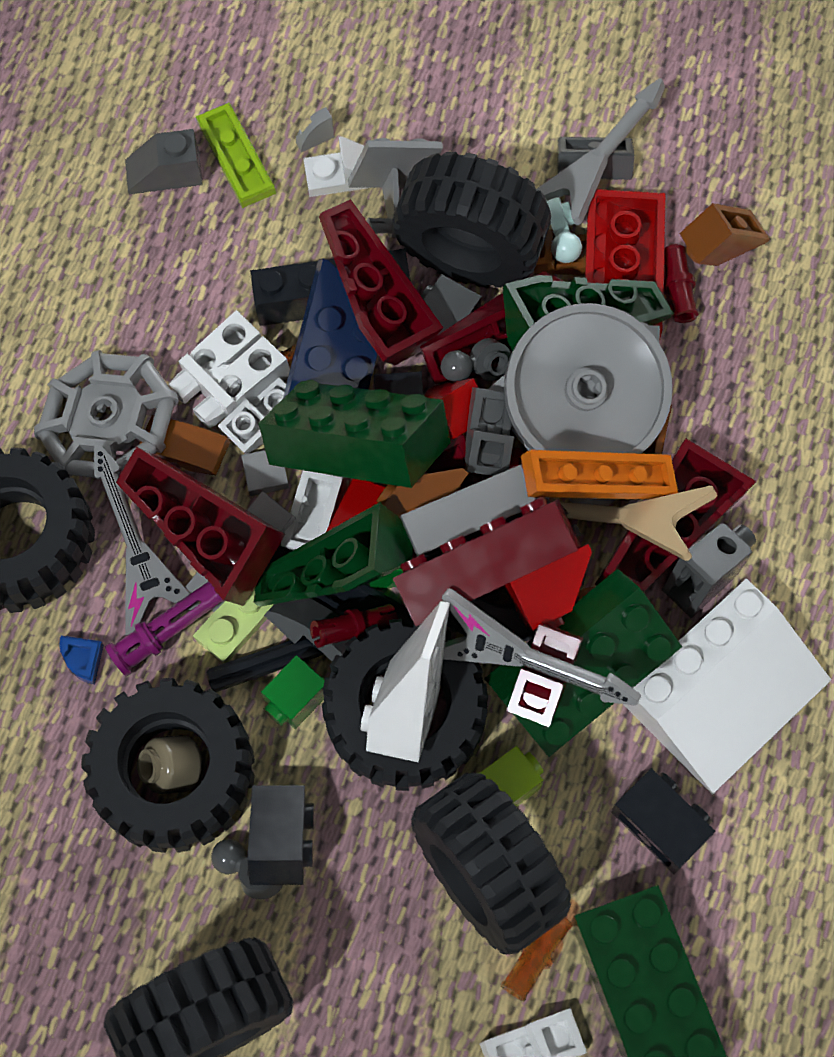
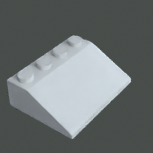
(729, 686)

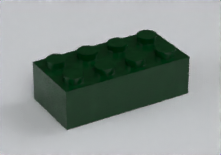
(356, 433)
(620, 638)
(646, 979)

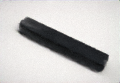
(260, 663)

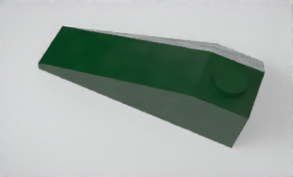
(539, 295)
(338, 560)

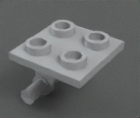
(387, 166)

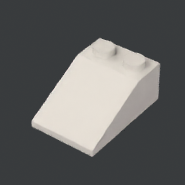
(408, 692)

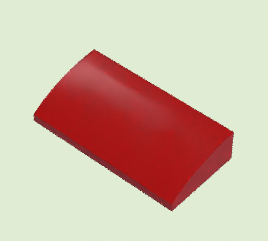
(626, 237)

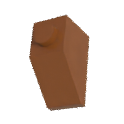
(722, 234)
(426, 490)

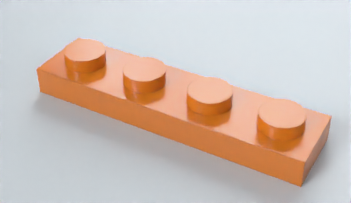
(598, 475)

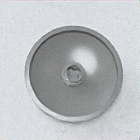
(588, 382)

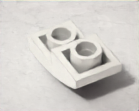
(242, 423)

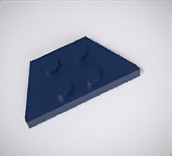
(330, 340)

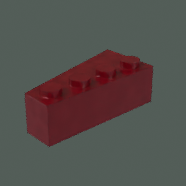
(693, 469)
(209, 529)
(488, 561)

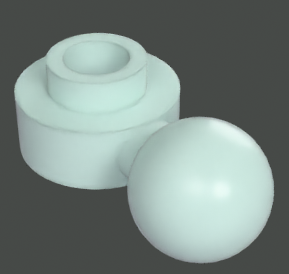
(566, 245)

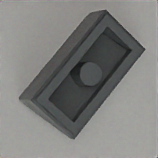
(619, 163)

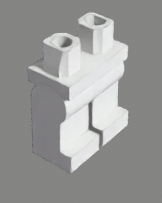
(228, 369)

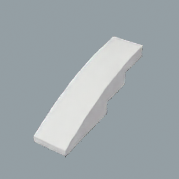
(314, 507)

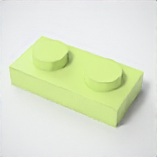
(231, 628)

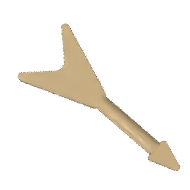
(649, 519)

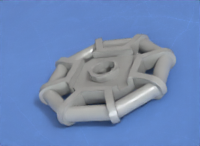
(104, 391)

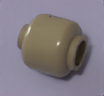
(170, 764)

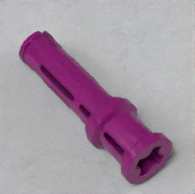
(145, 633)

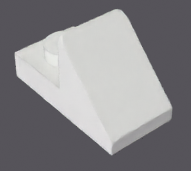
(331, 172)

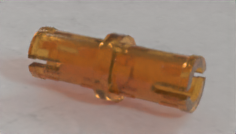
(534, 960)

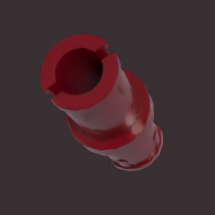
(679, 284)
(350, 624)

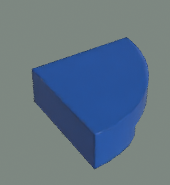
(82, 657)

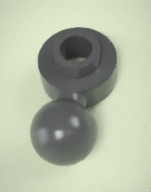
(459, 365)
(230, 857)

